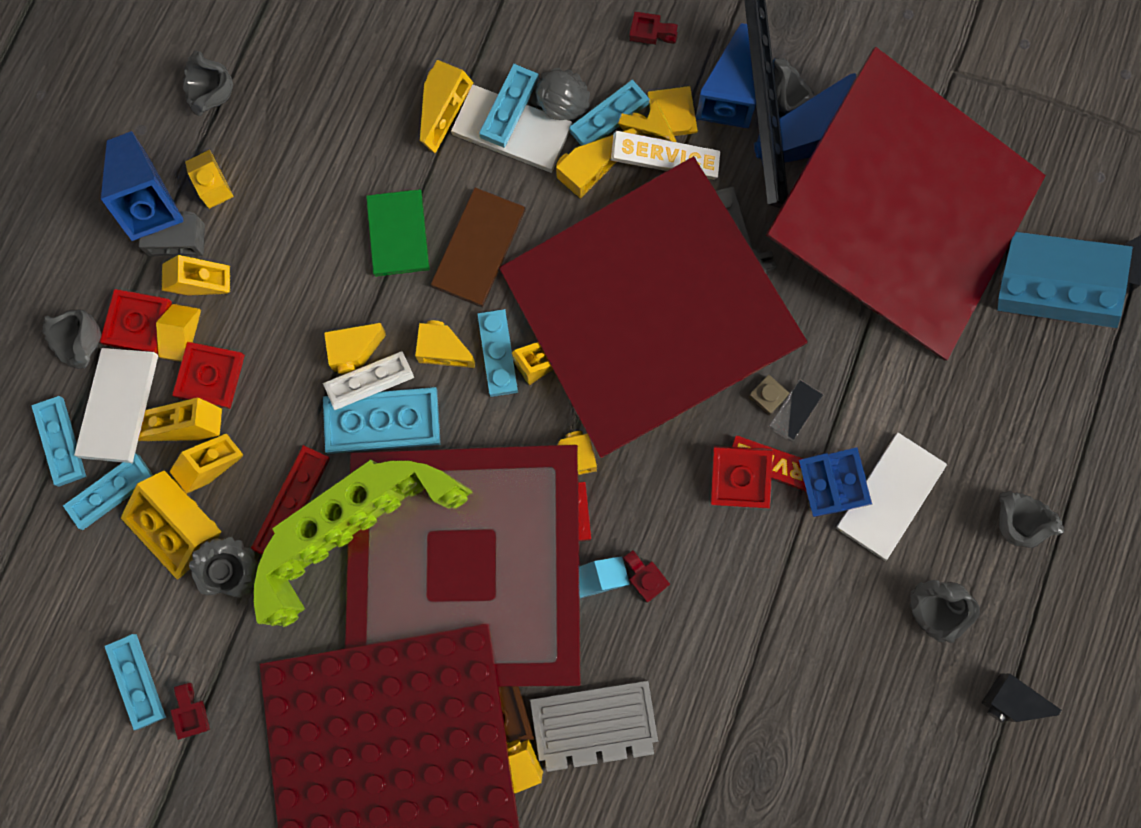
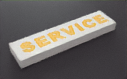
(661, 153)

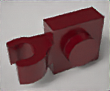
(647, 29)
(647, 579)
(190, 716)

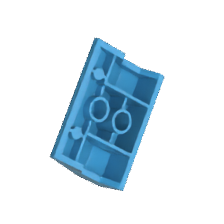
(1065, 279)

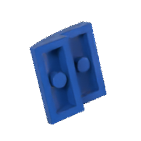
(835, 482)

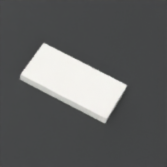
(535, 138)
(116, 405)
(897, 492)

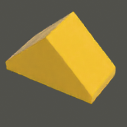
(176, 329)
(531, 362)

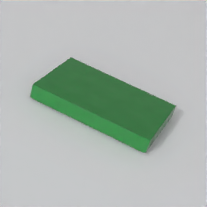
(397, 233)

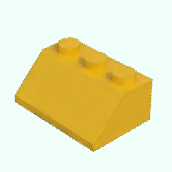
(168, 522)

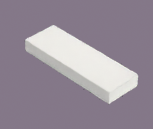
(368, 380)

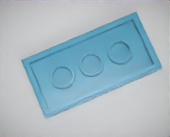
(383, 422)

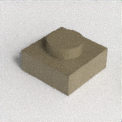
(769, 395)

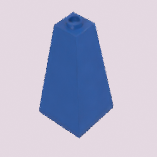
(730, 90)
(807, 123)
(135, 190)

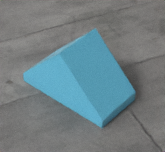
(602, 576)

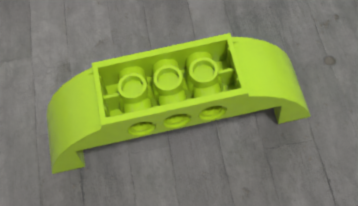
(331, 523)

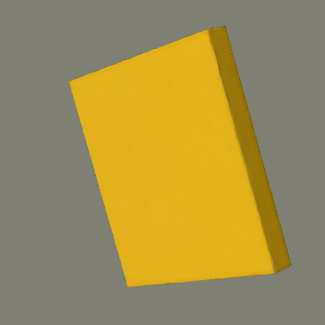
(677, 109)

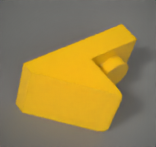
(653, 126)

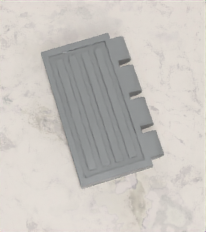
(593, 722)

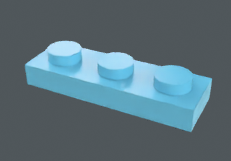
(509, 105)
(606, 115)
(497, 353)
(58, 441)
(107, 492)
(135, 682)

